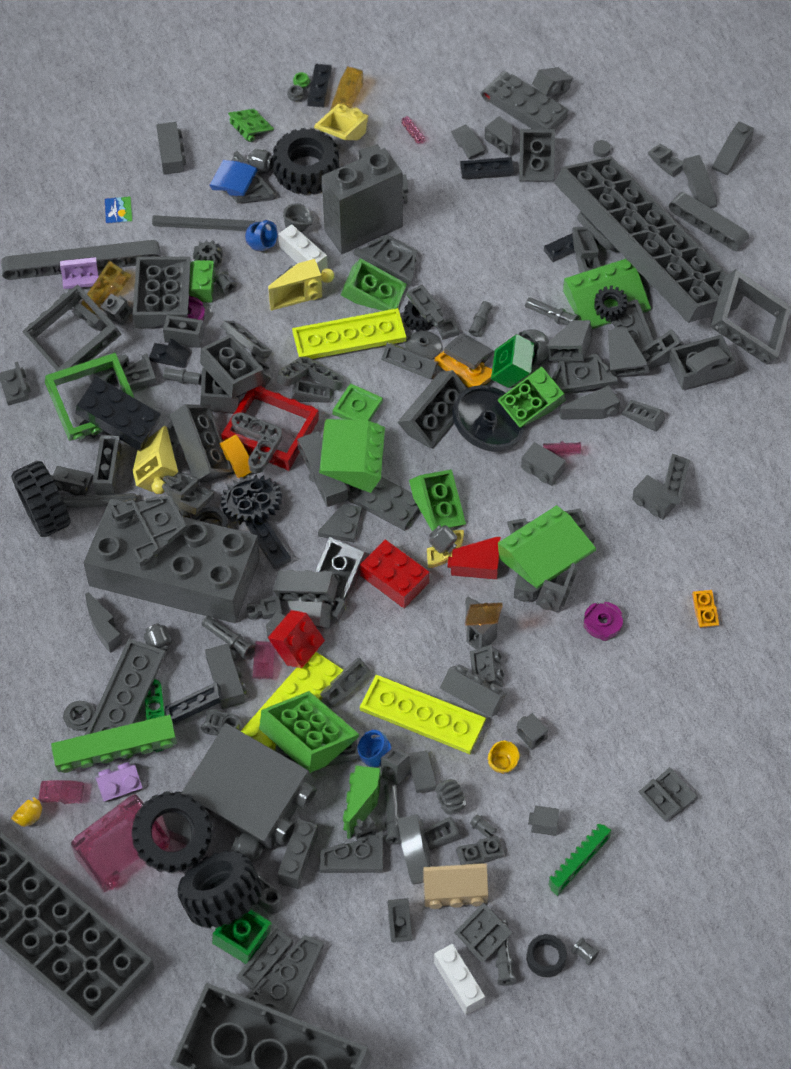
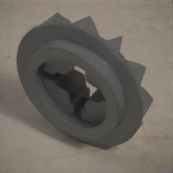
(79, 707)

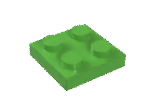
(357, 404)

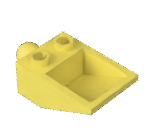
(344, 123)
(298, 285)
(155, 462)

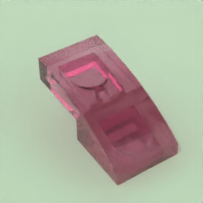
(264, 660)
(61, 790)

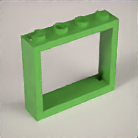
(76, 372)

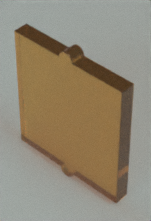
(483, 613)

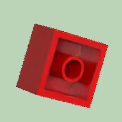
(296, 639)

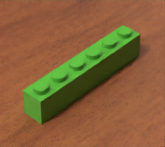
(113, 744)

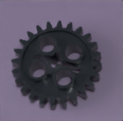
(251, 500)

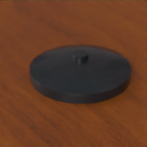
(484, 420)

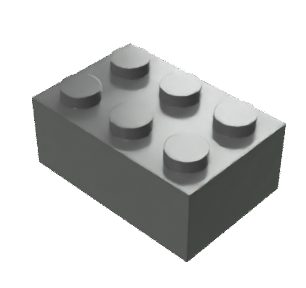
(231, 366)
(685, 375)

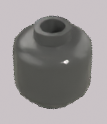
(261, 160)
(443, 539)
(158, 636)
(248, 845)

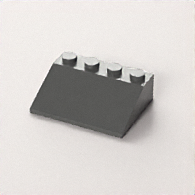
(160, 290)

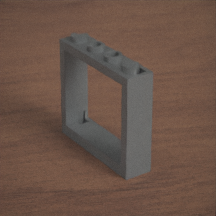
(59, 308)
(781, 310)

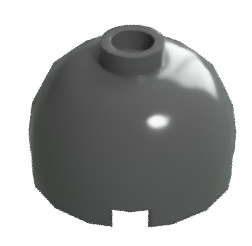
(540, 344)

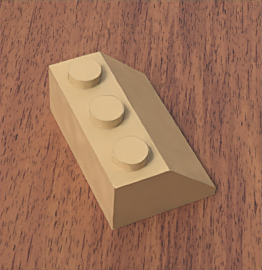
(455, 885)

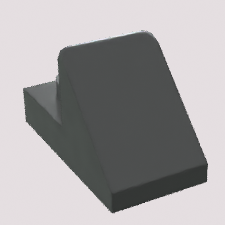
(399, 920)

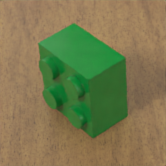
(512, 361)
(242, 936)

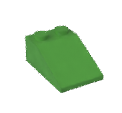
(202, 280)
(372, 287)
(438, 499)

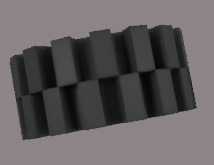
(606, 294)
(415, 322)

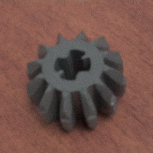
(208, 252)
(450, 796)

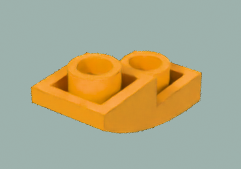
(237, 455)
(705, 609)

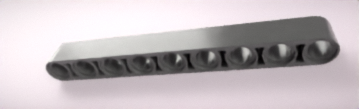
(48, 262)

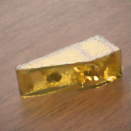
(348, 87)
(109, 282)

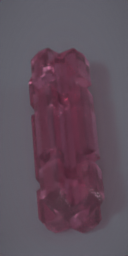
(413, 130)

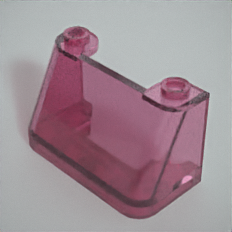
(107, 844)

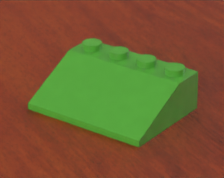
(582, 288)
(353, 452)
(545, 547)
(307, 730)

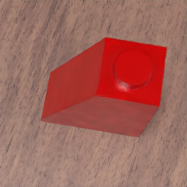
(476, 559)

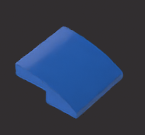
(233, 177)

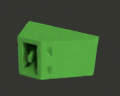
(532, 398)
(362, 796)

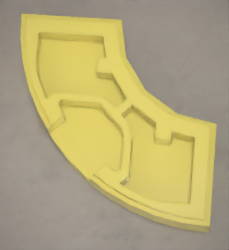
(436, 559)

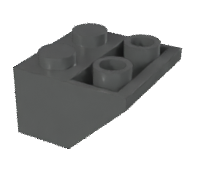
(479, 635)

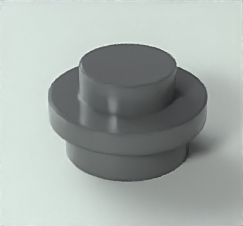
(295, 93)

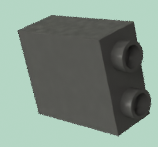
(363, 200)
(251, 787)

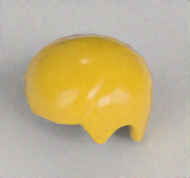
(503, 757)
(28, 813)

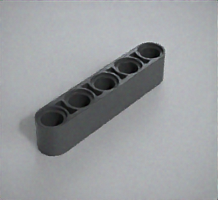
(708, 221)

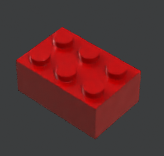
(394, 573)

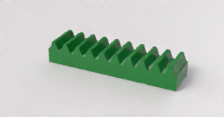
(579, 859)

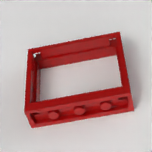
(279, 458)

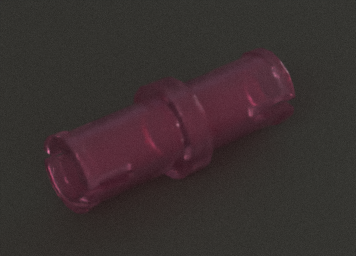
(563, 448)

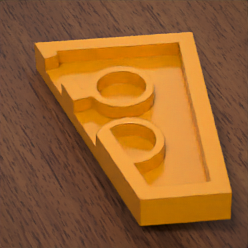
(468, 376)

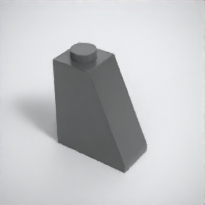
(571, 342)
(624, 354)

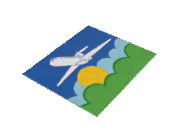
(118, 209)

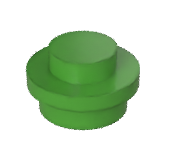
(301, 79)

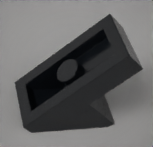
(170, 354)

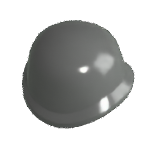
(298, 216)

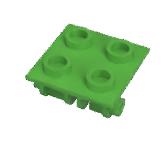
(248, 123)

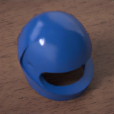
(259, 237)
(372, 749)

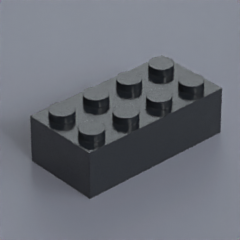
(117, 413)

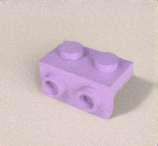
(80, 272)
(118, 782)

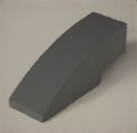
(699, 181)
(585, 249)
(103, 624)
(414, 847)

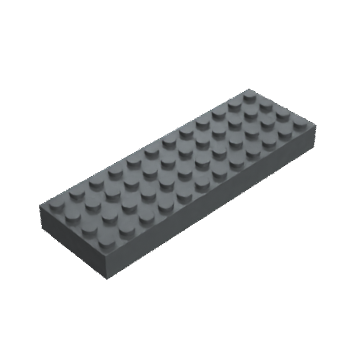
(646, 236)
(64, 940)

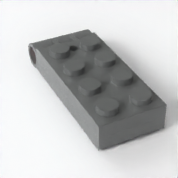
(524, 102)

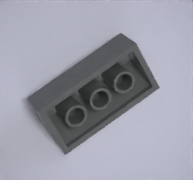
(432, 411)
(200, 442)

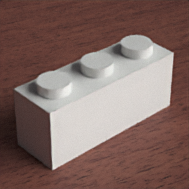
(301, 248)
(459, 979)

